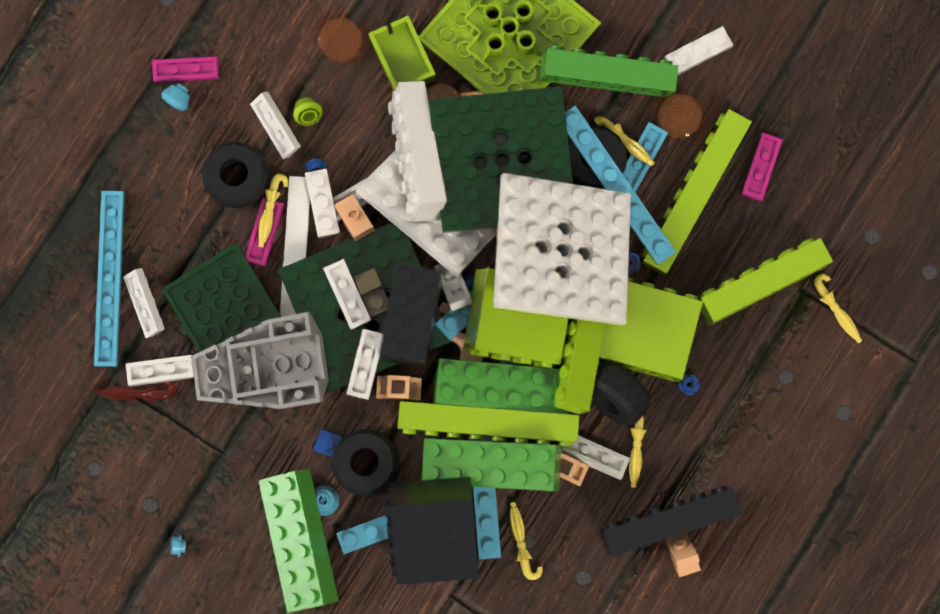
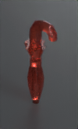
(149, 394)

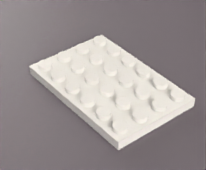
(451, 249)

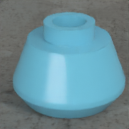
(176, 97)
(329, 495)

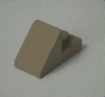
(372, 292)

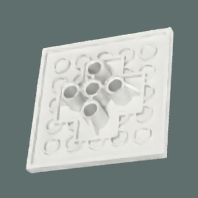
(591, 222)

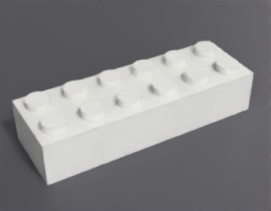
(417, 151)

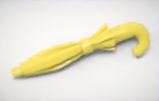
(633, 146)
(267, 217)
(841, 316)
(635, 461)
(523, 556)

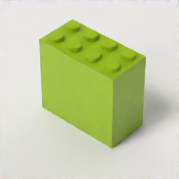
(655, 332)
(511, 333)

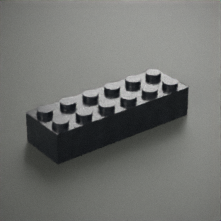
(667, 523)

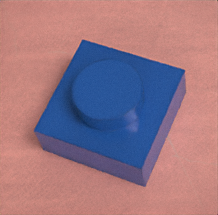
(326, 443)

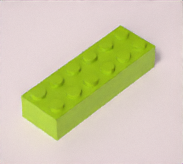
(767, 280)

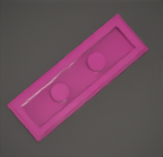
(185, 69)
(761, 166)
(257, 254)

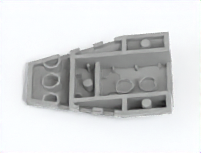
(265, 366)

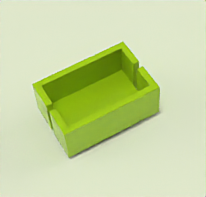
(402, 53)

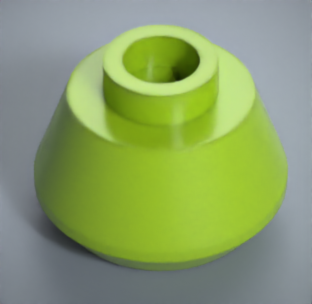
(307, 111)

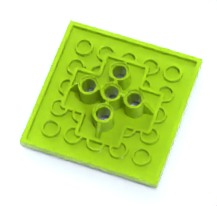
(464, 31)

